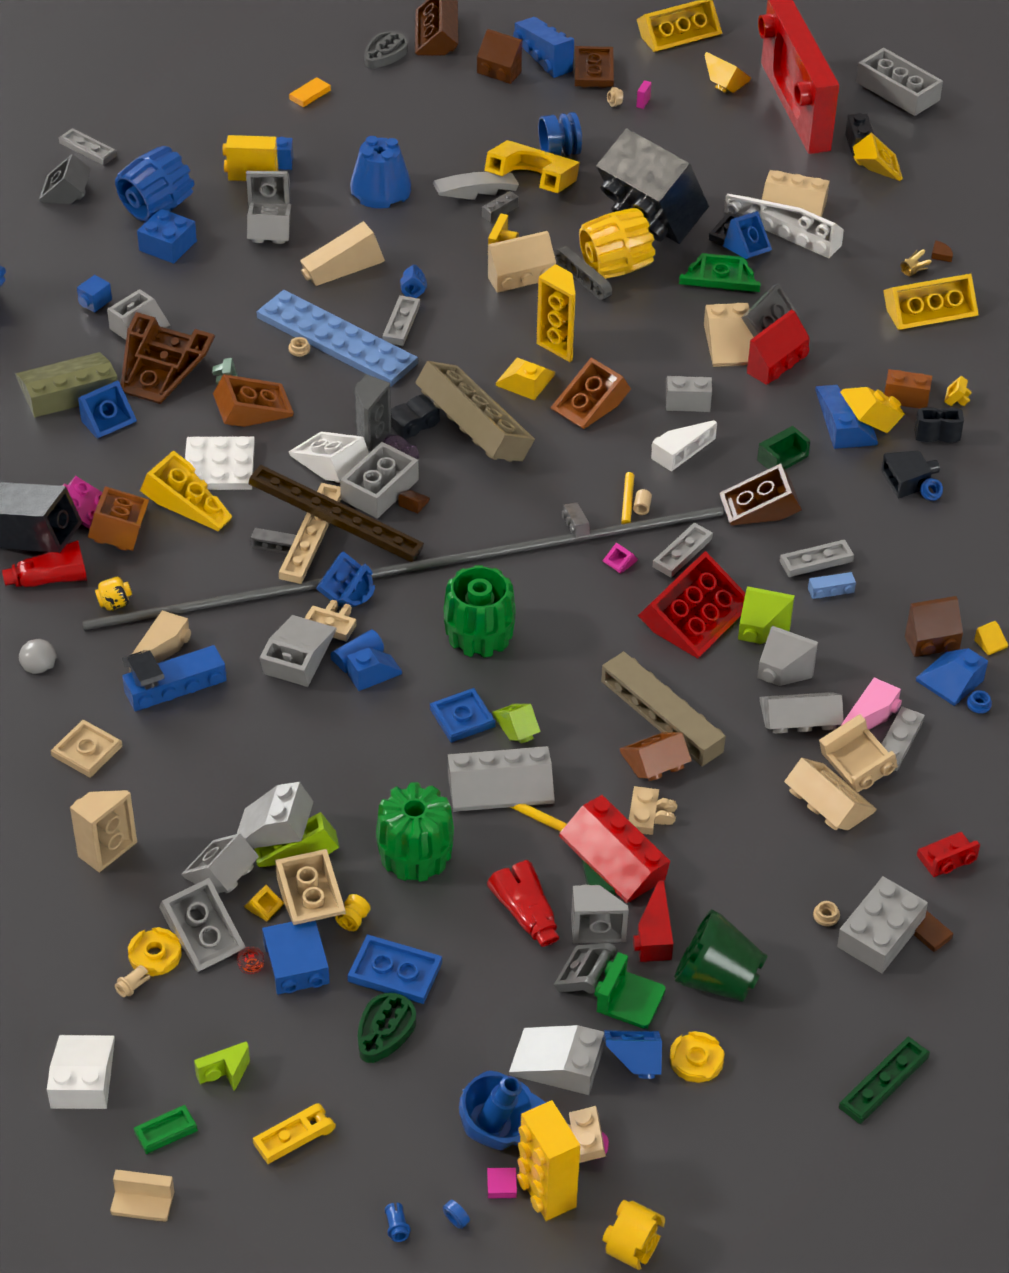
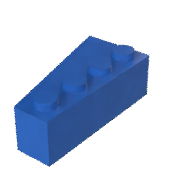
(546, 46)

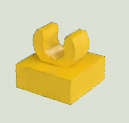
(958, 392)

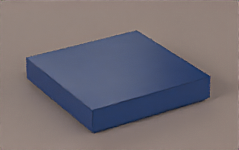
(462, 715)

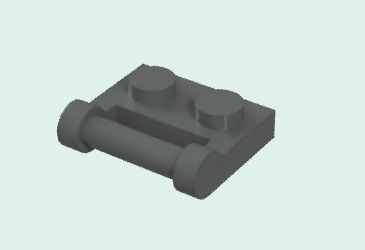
(583, 959)

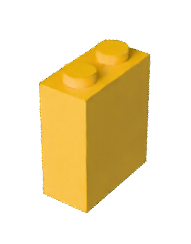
(249, 154)

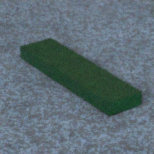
(884, 1080)

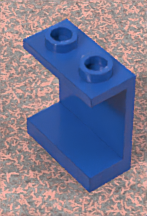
(296, 956)

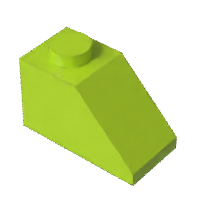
(517, 722)

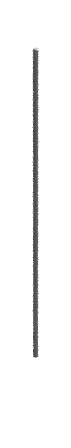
(406, 567)

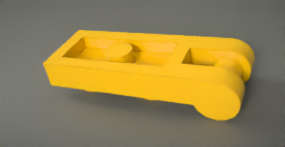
(293, 1133)

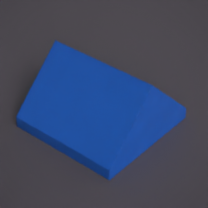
(747, 236)
(106, 410)

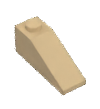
(165, 636)

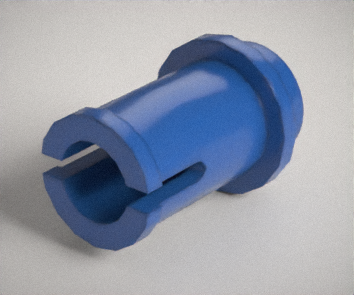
(398, 1228)

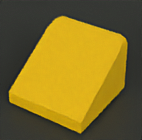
(990, 638)
(264, 903)

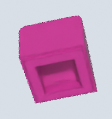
(619, 558)

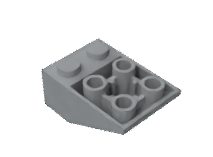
(296, 650)

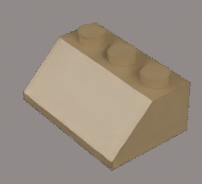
(796, 191)
(519, 261)
(828, 795)
(103, 827)

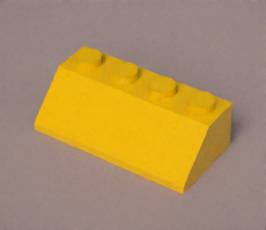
(679, 25)
(931, 301)
(556, 312)

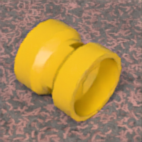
(356, 909)

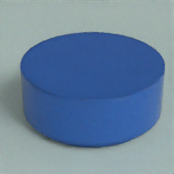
(456, 1214)

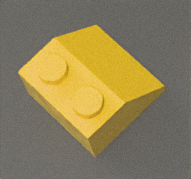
(873, 407)

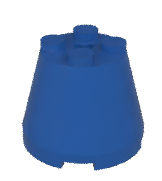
(380, 173)

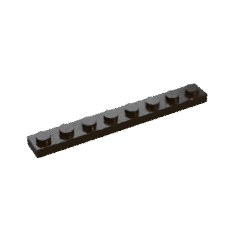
(336, 513)

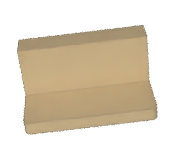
(142, 1195)

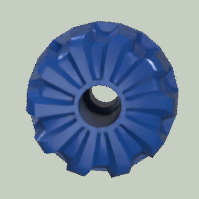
(154, 183)

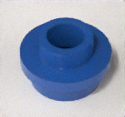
(936, 486)
(979, 702)

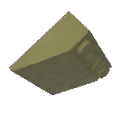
(62, 383)

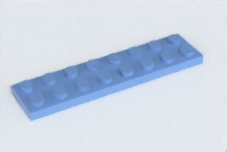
(337, 337)

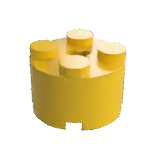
(633, 1234)

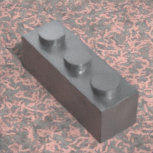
(502, 205)
(576, 520)
(272, 540)

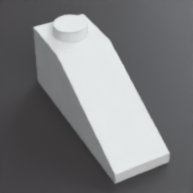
(682, 443)

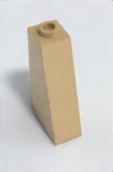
(343, 256)

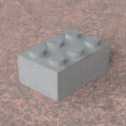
(379, 479)
(882, 924)

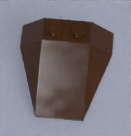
(159, 358)

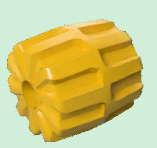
(617, 243)

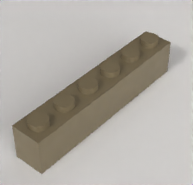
(662, 707)

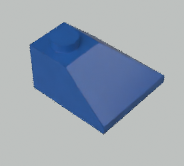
(954, 674)
(637, 1050)

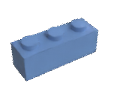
(831, 585)

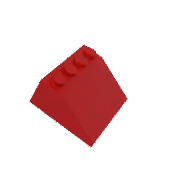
(695, 607)

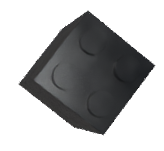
(36, 517)

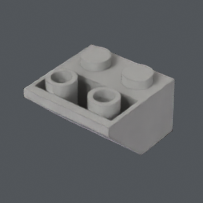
(122, 313)

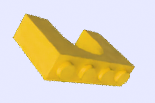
(555, 170)

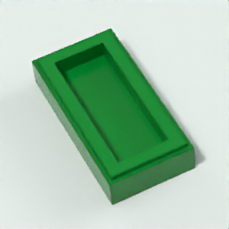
(165, 1129)

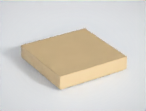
(86, 748)

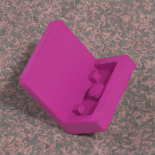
(84, 498)

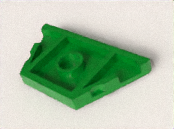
(720, 272)

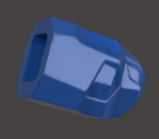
(413, 282)

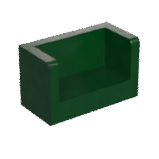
(784, 448)

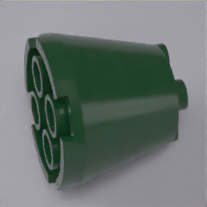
(720, 959)

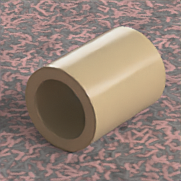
(642, 502)

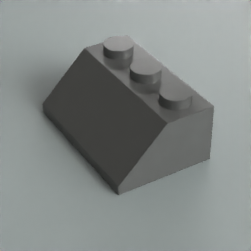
(373, 410)

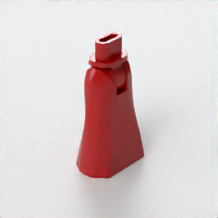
(48, 568)
(525, 900)

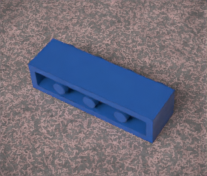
(182, 676)

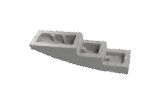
(470, 184)

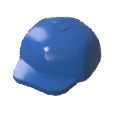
(493, 1109)

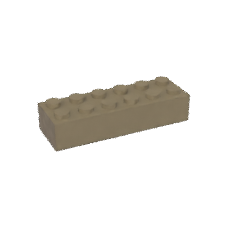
(474, 411)

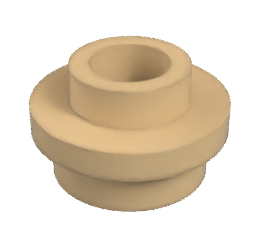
(615, 97)
(299, 347)
(826, 908)

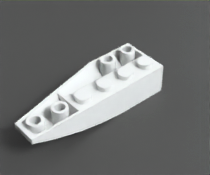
(790, 223)

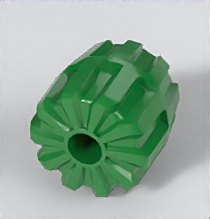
(479, 611)
(415, 832)

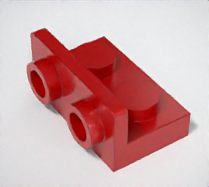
(948, 854)

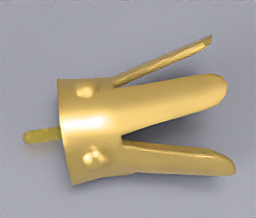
(912, 265)

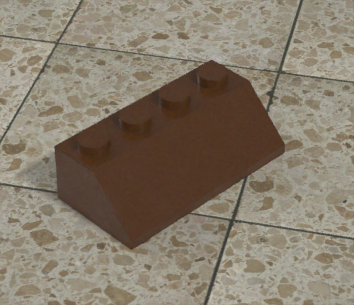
(436, 27)

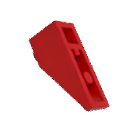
(654, 929)

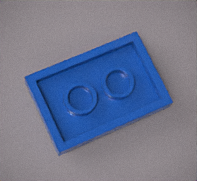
(395, 968)

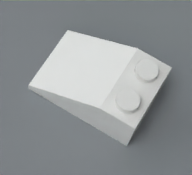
(331, 454)
(80, 1072)

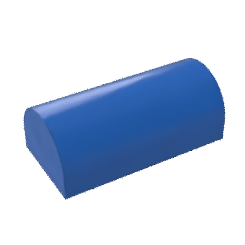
(368, 639)

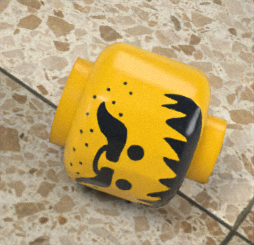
(113, 593)

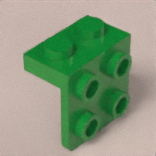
(627, 994)

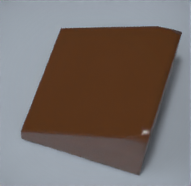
(412, 500)

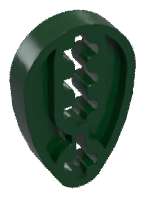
(374, 1018)

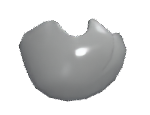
(37, 656)

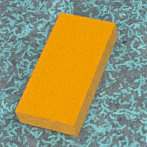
(309, 92)

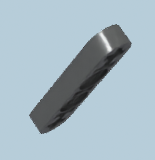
(583, 273)

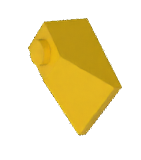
(725, 74)
(877, 157)
(525, 378)

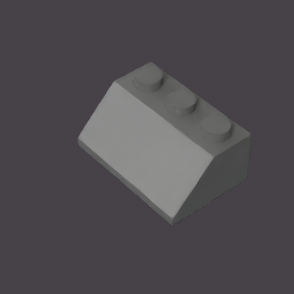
(802, 711)

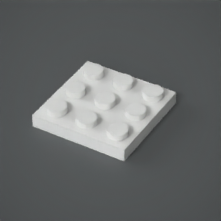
(222, 461)

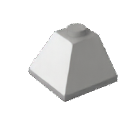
(787, 658)

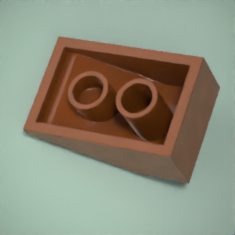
(591, 394)
(251, 401)
(118, 518)

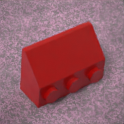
(777, 348)

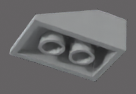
(268, 222)
(277, 816)
(202, 925)
(559, 1056)

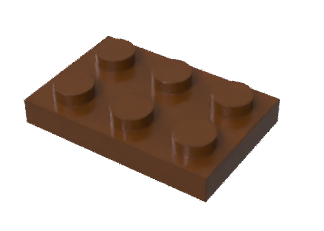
(594, 66)

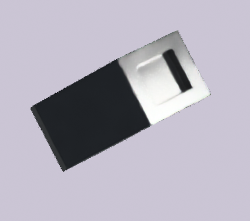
(144, 669)

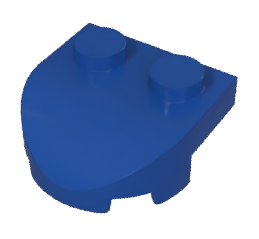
(347, 582)

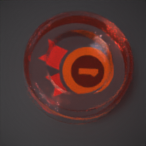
(250, 960)

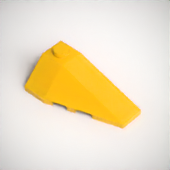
(179, 489)

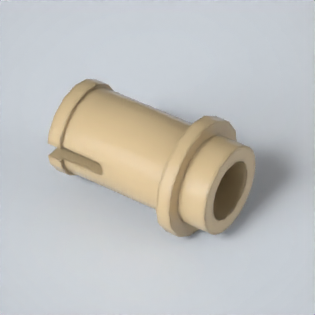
(127, 985)

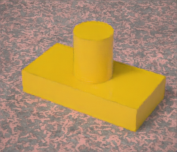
(500, 231)

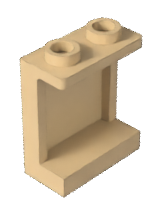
(857, 754)

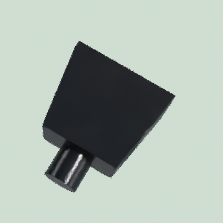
(907, 471)

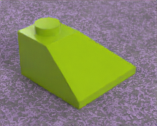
(762, 611)

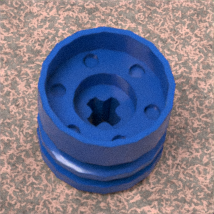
(560, 135)

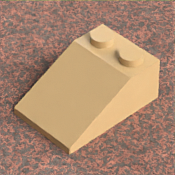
(727, 334)
(309, 887)

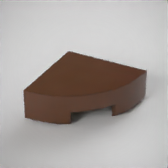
(942, 252)

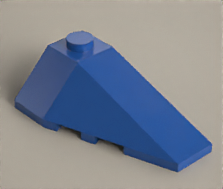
(841, 421)

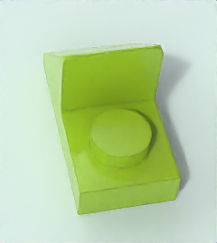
(226, 1062)

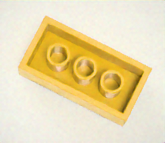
(548, 1160)

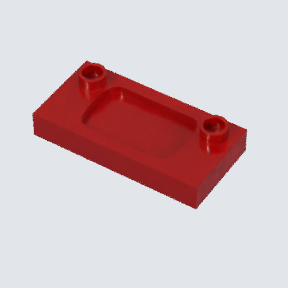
(799, 74)

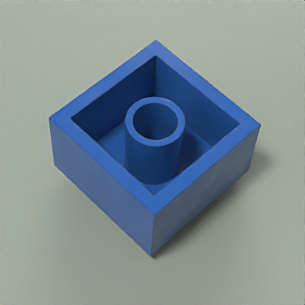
(166, 235)

